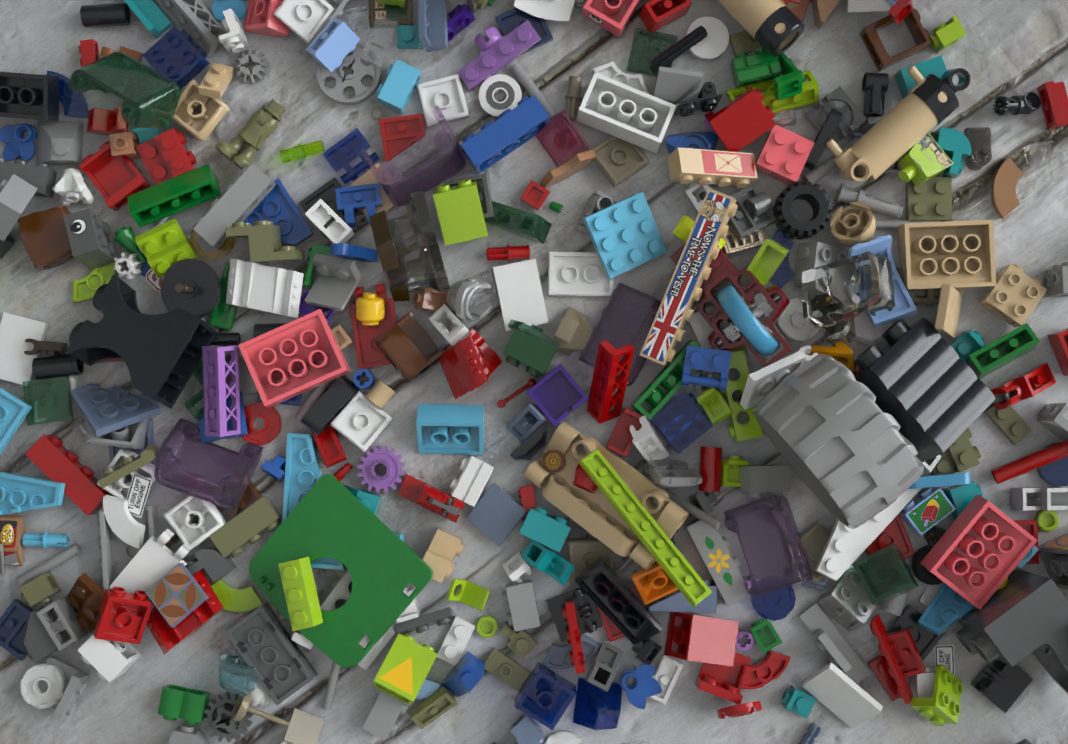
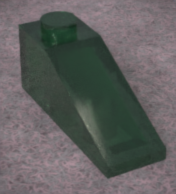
(520, 222)

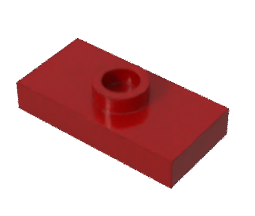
(329, 447)

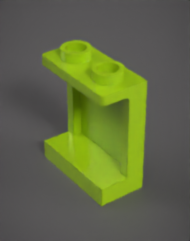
(460, 212)

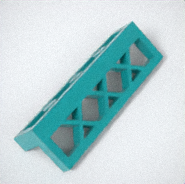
(150, 16)

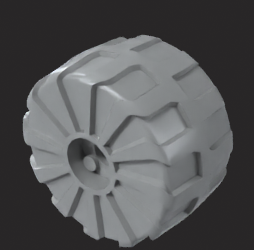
(839, 440)

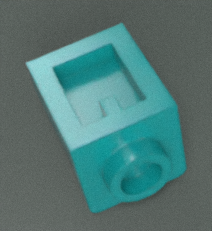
(408, 37)
(967, 343)
(798, 701)

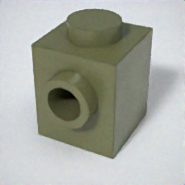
(40, 590)

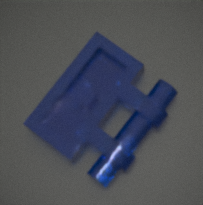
(346, 151)

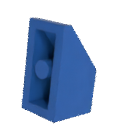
(464, 675)

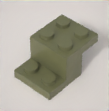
(264, 241)

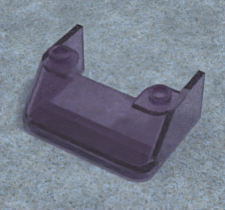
(425, 175)

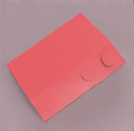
(294, 358)
(978, 551)

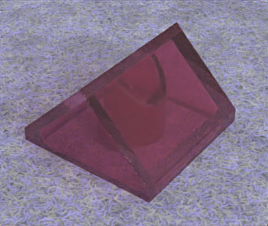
(562, 139)

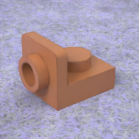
(124, 144)
(430, 299)

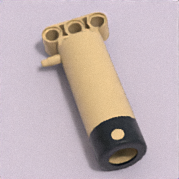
(767, 22)

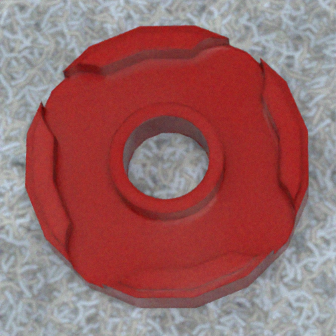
(272, 423)
(739, 710)

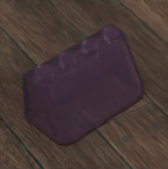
(623, 323)

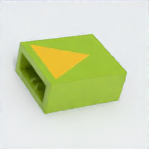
(405, 669)

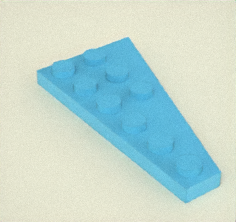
(301, 474)
(28, 493)

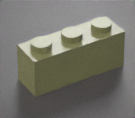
(246, 527)

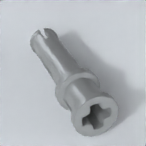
(875, 204)

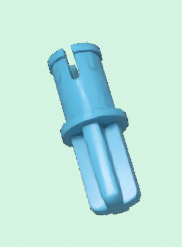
(45, 540)

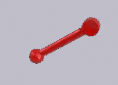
(502, 403)

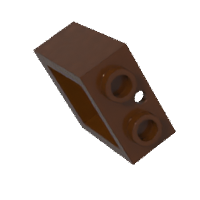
(876, 48)

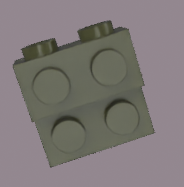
(958, 456)

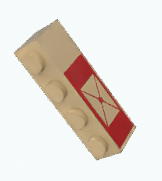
(712, 167)

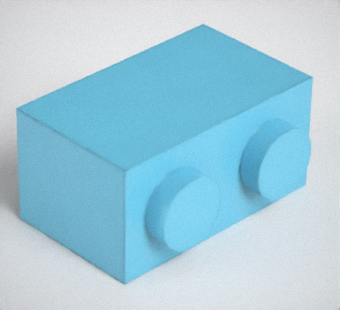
(398, 86)

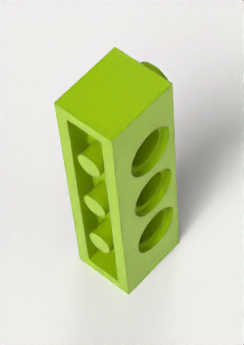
(751, 428)

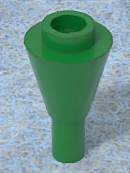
(126, 238)

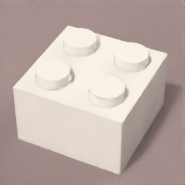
(109, 657)

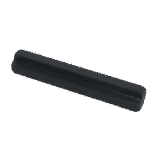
(679, 48)

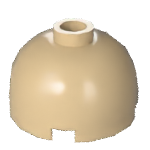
(853, 224)

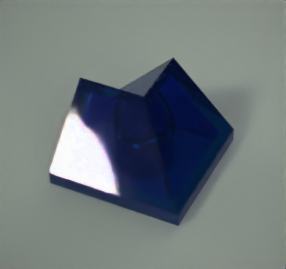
(597, 708)

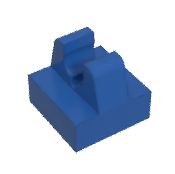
(275, 468)

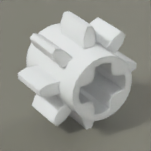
(127, 265)

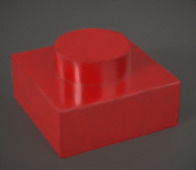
(535, 195)

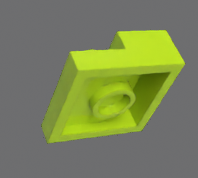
(165, 246)

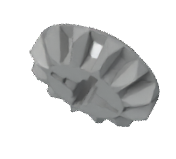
(259, 72)

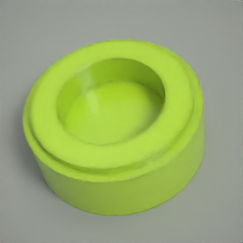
(1046, 520)
(487, 626)

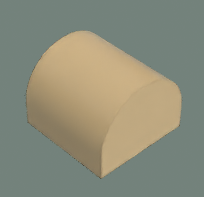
(380, 393)

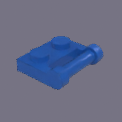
(707, 360)

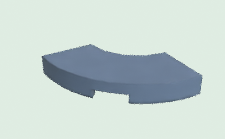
(559, 657)

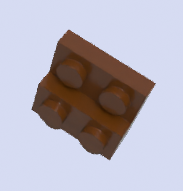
(87, 598)

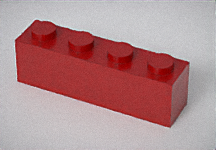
(63, 467)

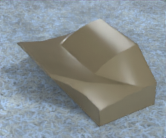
(573, 332)

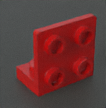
(721, 679)

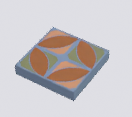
(176, 595)

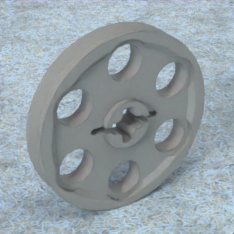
(351, 81)

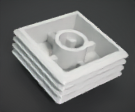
(121, 487)
(181, 518)

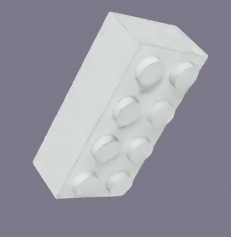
(625, 112)

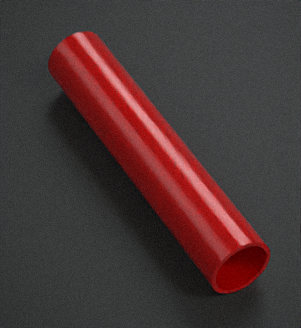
(1030, 462)

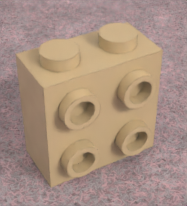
(1013, 295)

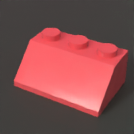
(262, 21)

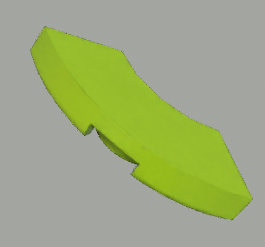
(85, 288)
(237, 598)

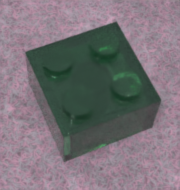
(885, 575)

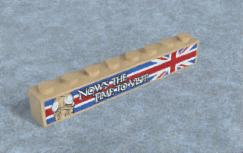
(688, 277)

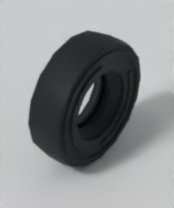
(920, 571)

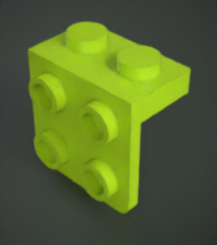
(945, 702)

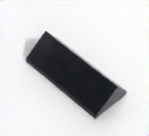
(618, 602)

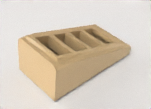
(727, 247)

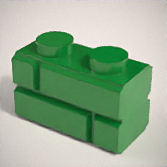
(754, 68)

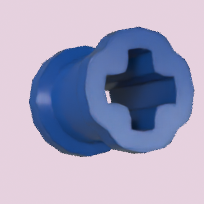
(361, 372)

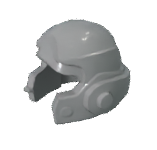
(461, 297)

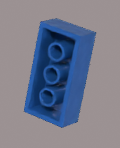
(505, 134)

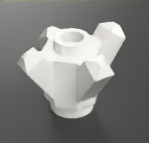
(72, 188)

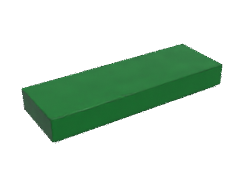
(223, 314)

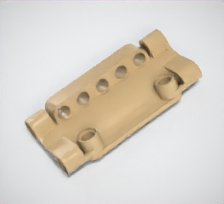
(593, 509)

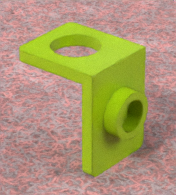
(468, 593)

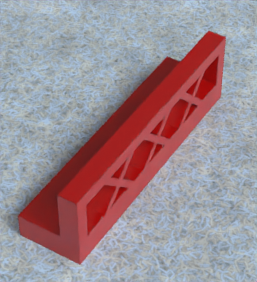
(604, 381)

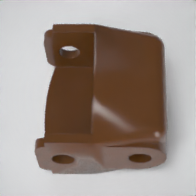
(46, 237)
(408, 347)

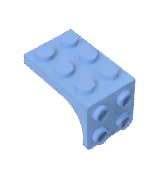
(903, 303)

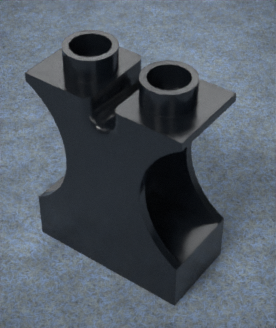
(156, 348)

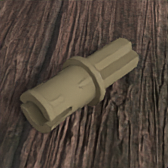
(573, 97)

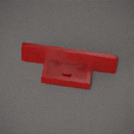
(900, 654)

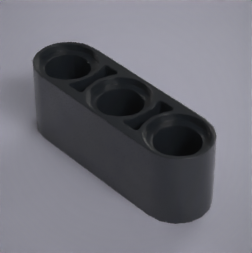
(330, 405)

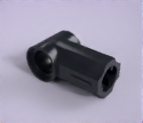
(875, 87)

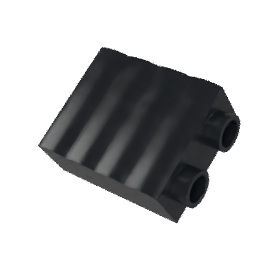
(923, 386)

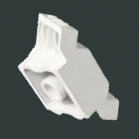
(264, 288)

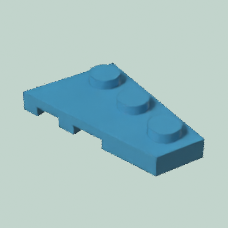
(944, 610)

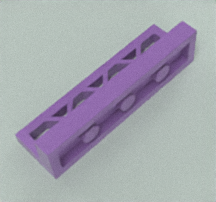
(217, 391)

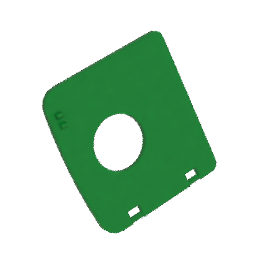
(381, 566)

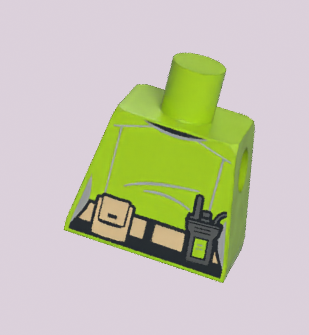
(923, 161)

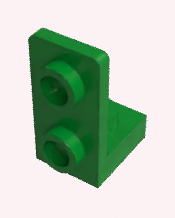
(791, 80)
(310, 272)

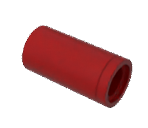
(710, 469)

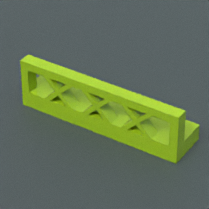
(809, 94)

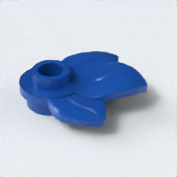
(16, 145)
(643, 684)

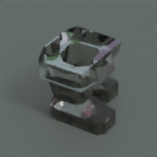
(843, 291)

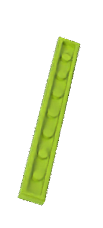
(645, 528)

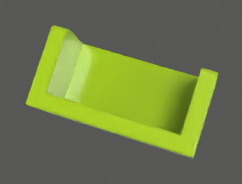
(767, 261)

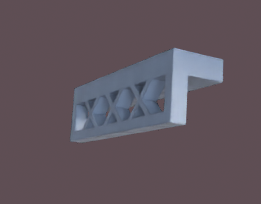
(433, 24)

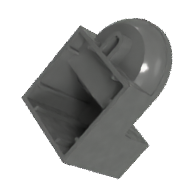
(1022, 620)

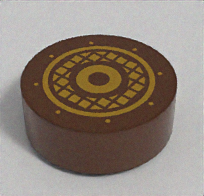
(554, 461)

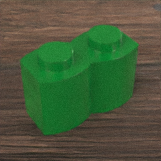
(183, 704)

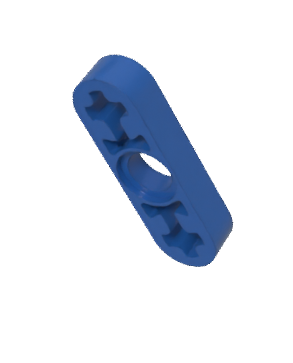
(353, 252)

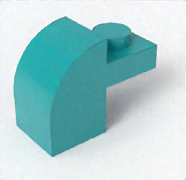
(956, 148)
(548, 561)

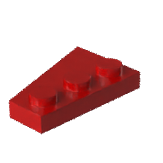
(573, 636)

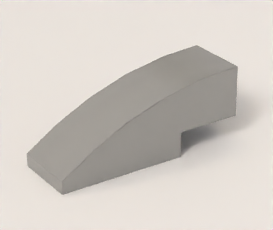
(1039, 498)

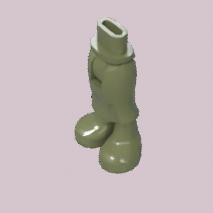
(254, 134)

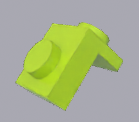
(714, 405)
(731, 471)

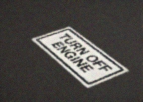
(138, 494)
(945, 656)

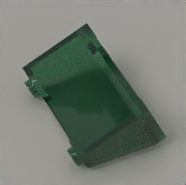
(147, 95)

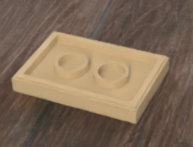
(948, 311)

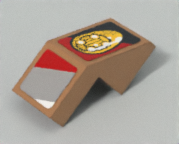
(11, 536)

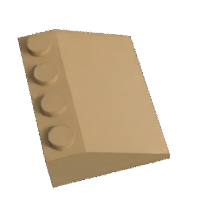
(947, 254)

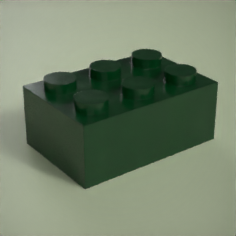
(529, 353)

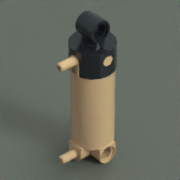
(901, 127)

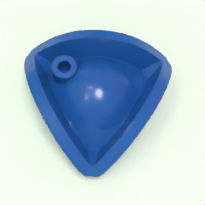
(693, 140)

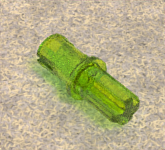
(302, 151)

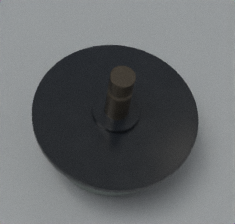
(191, 287)

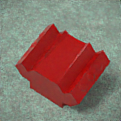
(468, 363)
(169, 637)

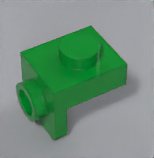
(765, 635)

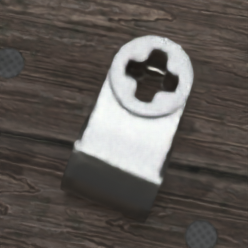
(980, 145)

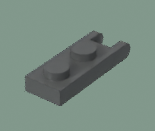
(422, 623)

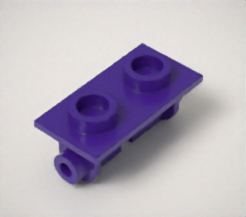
(459, 19)

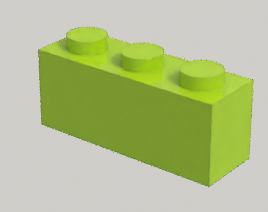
(300, 593)

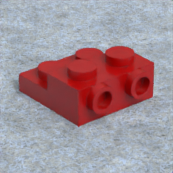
(166, 156)
(123, 615)

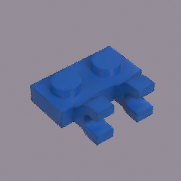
(358, 197)

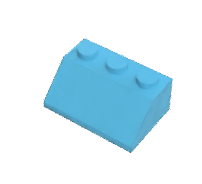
(450, 429)

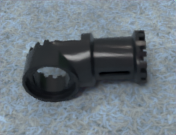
(1019, 107)

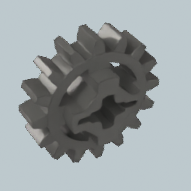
(225, 708)

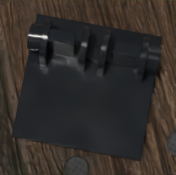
(706, 101)
(585, 609)
(1001, 683)

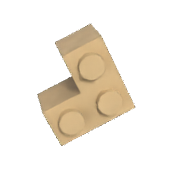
(442, 552)

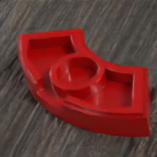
(763, 672)

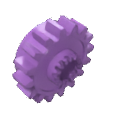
(370, 474)

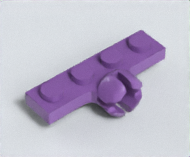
(497, 52)

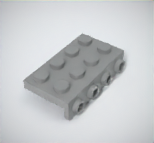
(117, 553)

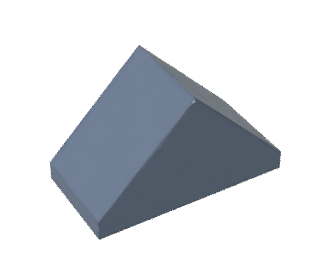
(526, 423)

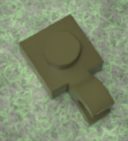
(520, 642)

